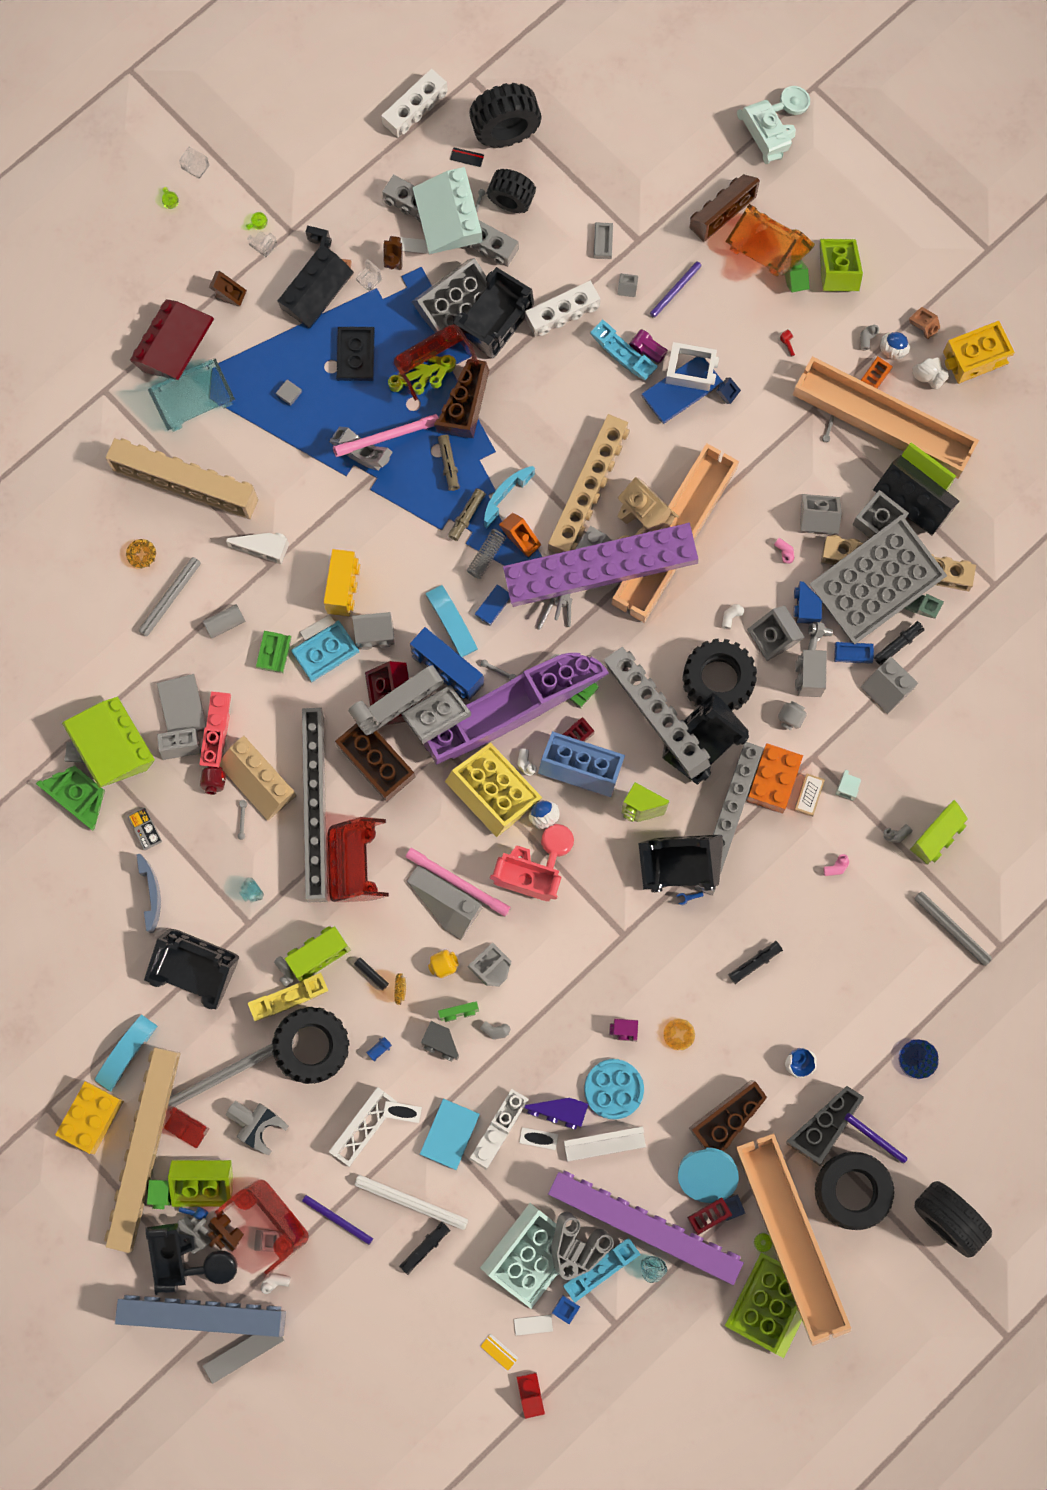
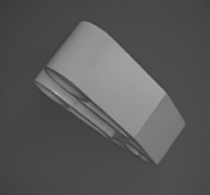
(574, 1253)

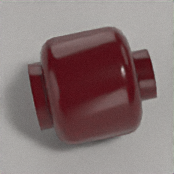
(212, 780)

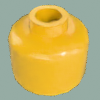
(443, 963)

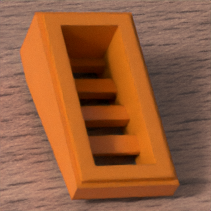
(883, 364)

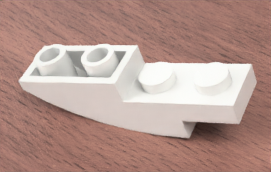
(499, 1129)

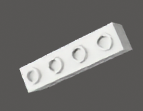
(429, 82)
(567, 300)

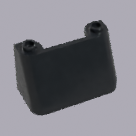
(496, 312)
(716, 731)
(681, 861)
(191, 966)

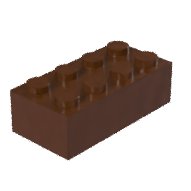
(376, 761)

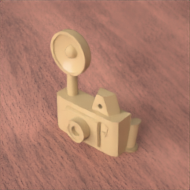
(645, 505)

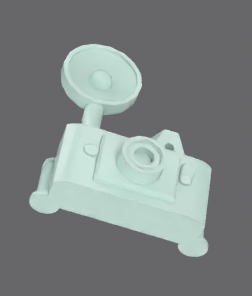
(766, 126)

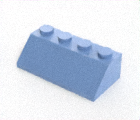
(581, 764)

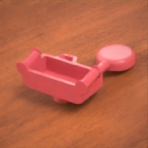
(529, 877)

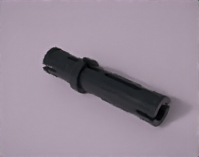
(906, 637)
(755, 962)
(424, 1248)

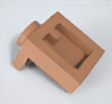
(926, 321)

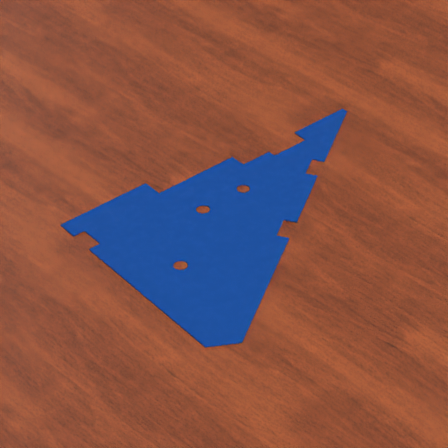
(413, 474)

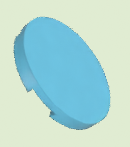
(614, 1089)
(708, 1175)

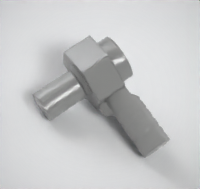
(817, 630)

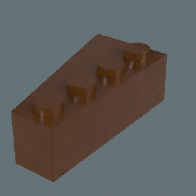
(463, 407)

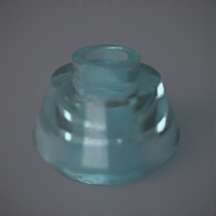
(251, 890)
(653, 1269)

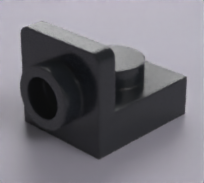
(318, 235)

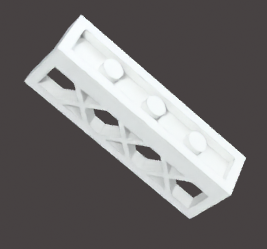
(356, 1123)
(604, 1144)

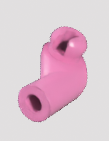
(839, 866)

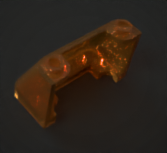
(768, 241)

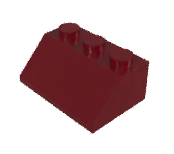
(384, 680)

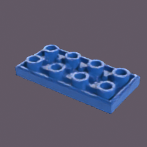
(670, 399)

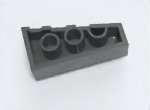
(823, 1130)

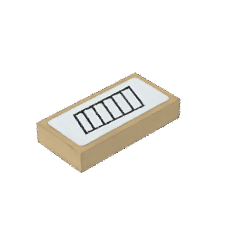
(809, 795)

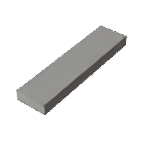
(239, 1356)

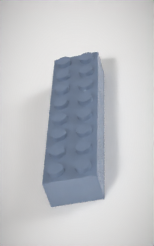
(197, 1317)

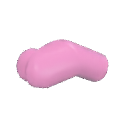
(787, 551)

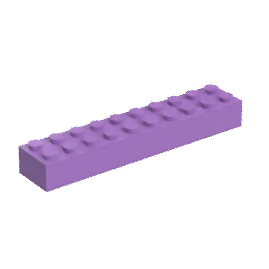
(601, 564)
(648, 1229)

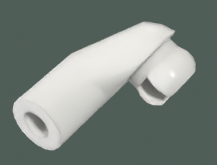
(730, 613)
(523, 763)
(273, 1281)

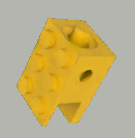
(978, 352)

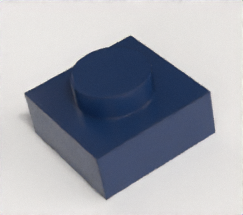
(728, 390)
(735, 1207)

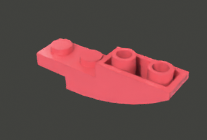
(215, 730)

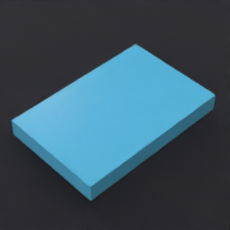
(325, 651)
(449, 1134)

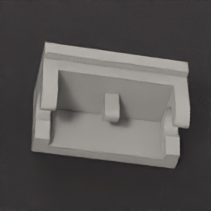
(178, 743)

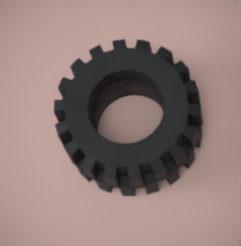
(511, 191)

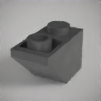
(440, 1039)

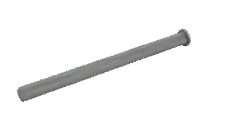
(220, 1076)

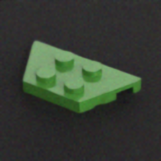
(76, 794)

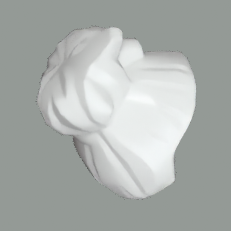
(931, 372)

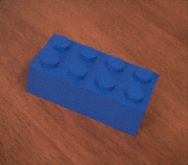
(449, 664)

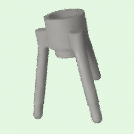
(560, 601)

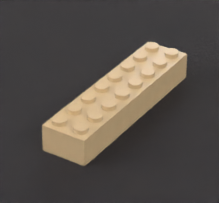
(182, 478)

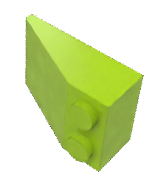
(840, 265)

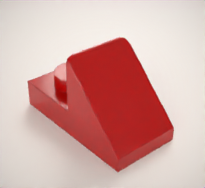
(530, 1395)

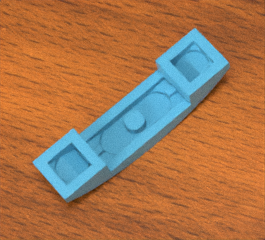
(622, 352)
(521, 478)
(452, 621)
(125, 1052)
(606, 1267)

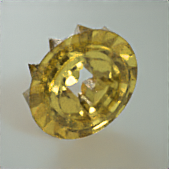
(134, 549)
(400, 988)
(676, 1043)

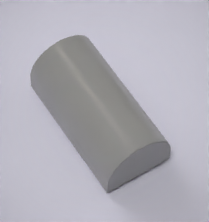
(224, 621)

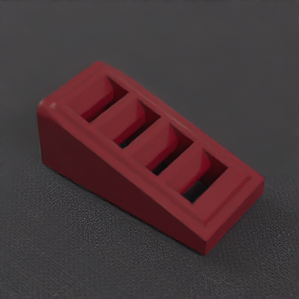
(575, 727)
(694, 1223)

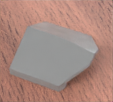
(491, 966)

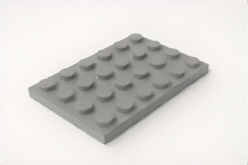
(878, 579)

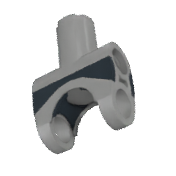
(254, 1124)

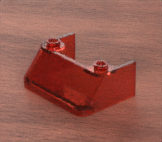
(427, 349)
(349, 860)
(293, 1233)

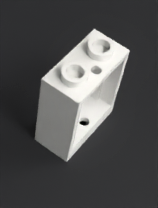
(690, 381)

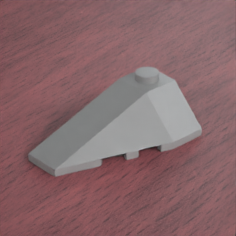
(448, 904)

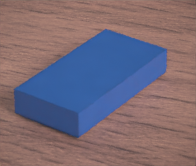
(493, 605)
(854, 653)

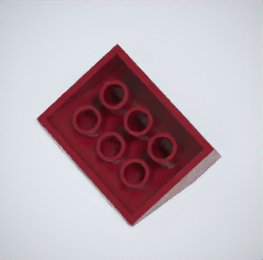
(171, 340)

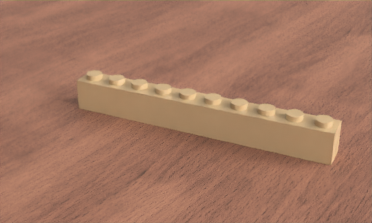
(142, 1150)

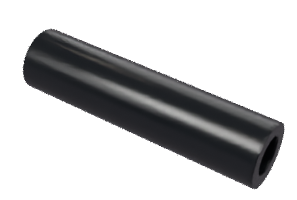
(371, 974)

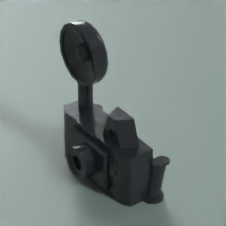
(168, 1262)

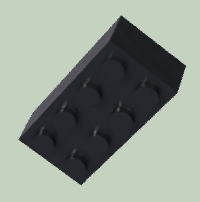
(917, 494)

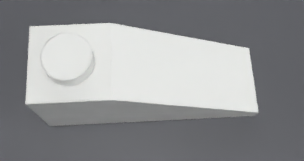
(265, 545)

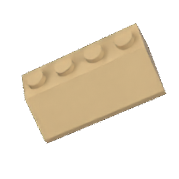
(256, 778)

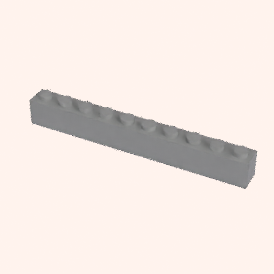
(314, 805)

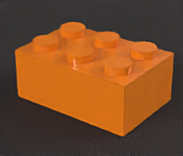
(774, 778)

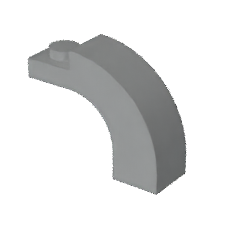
(370, 456)

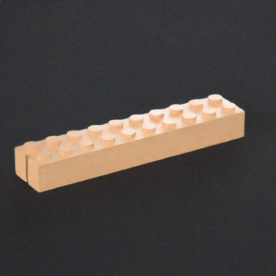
(883, 415)
(693, 505)
(793, 1240)

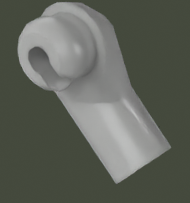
(866, 335)
(897, 836)
(286, 970)
(496, 1032)

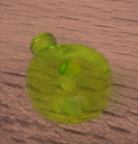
(169, 198)
(256, 223)
(757, 1242)

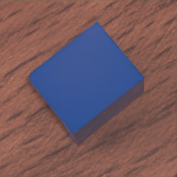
(565, 1309)

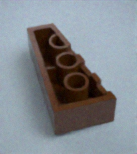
(729, 1117)

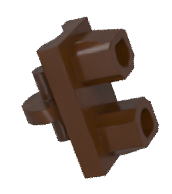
(393, 253)
(218, 1226)

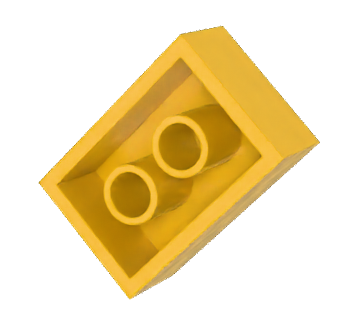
(341, 582)
(89, 1118)

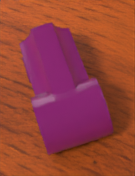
(645, 344)

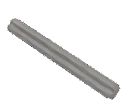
(169, 596)
(960, 935)

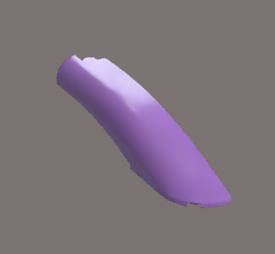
(517, 703)

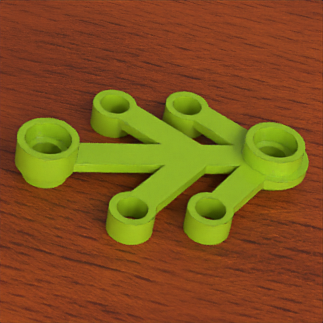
(425, 371)

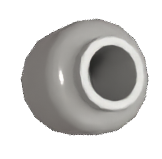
(792, 715)

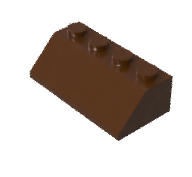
(724, 206)

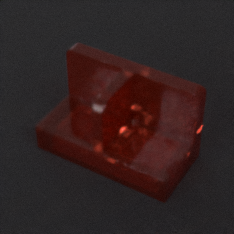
(186, 1127)

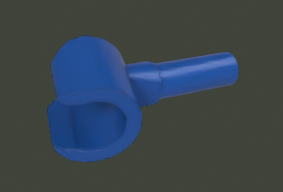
(689, 897)
(199, 1214)

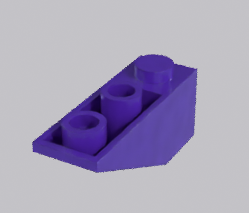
(565, 1110)

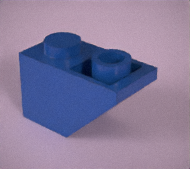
(808, 605)

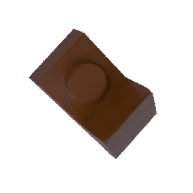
(227, 289)

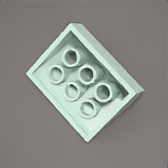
(448, 211)
(524, 1257)

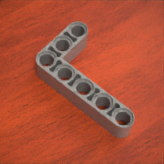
(396, 702)

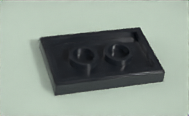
(355, 353)

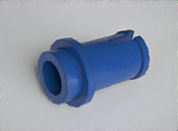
(379, 1048)

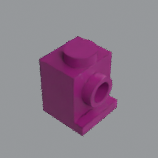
(624, 1029)

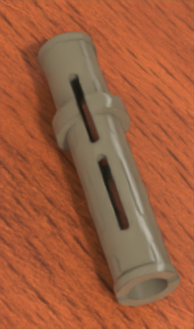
(452, 482)
(463, 520)

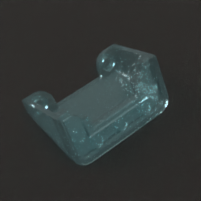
(192, 395)

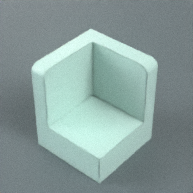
(848, 786)

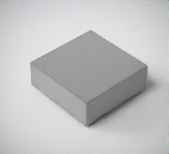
(289, 392)

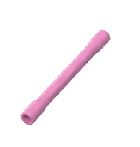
(349, 447)
(423, 861)

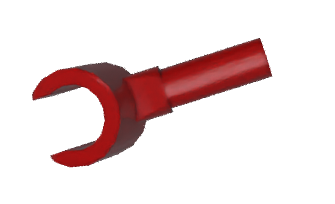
(785, 337)

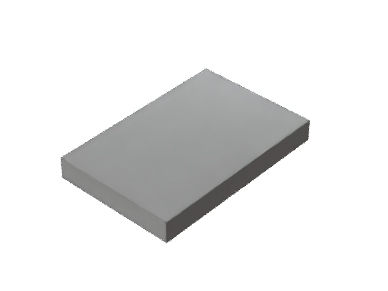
(182, 704)
(436, 714)

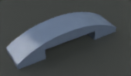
(151, 916)

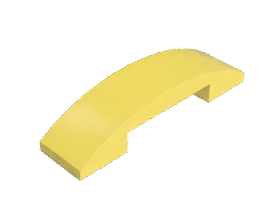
(288, 997)

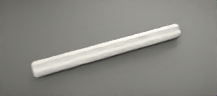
(411, 1202)

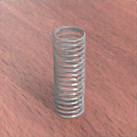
(489, 548)

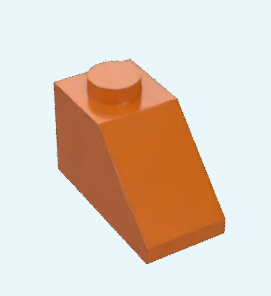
(520, 534)

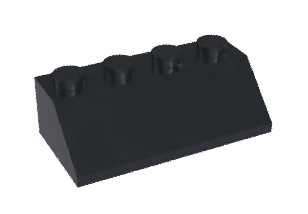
(315, 286)

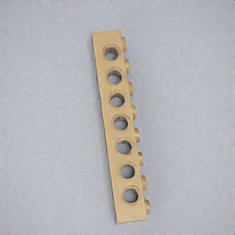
(611, 427)
(964, 568)

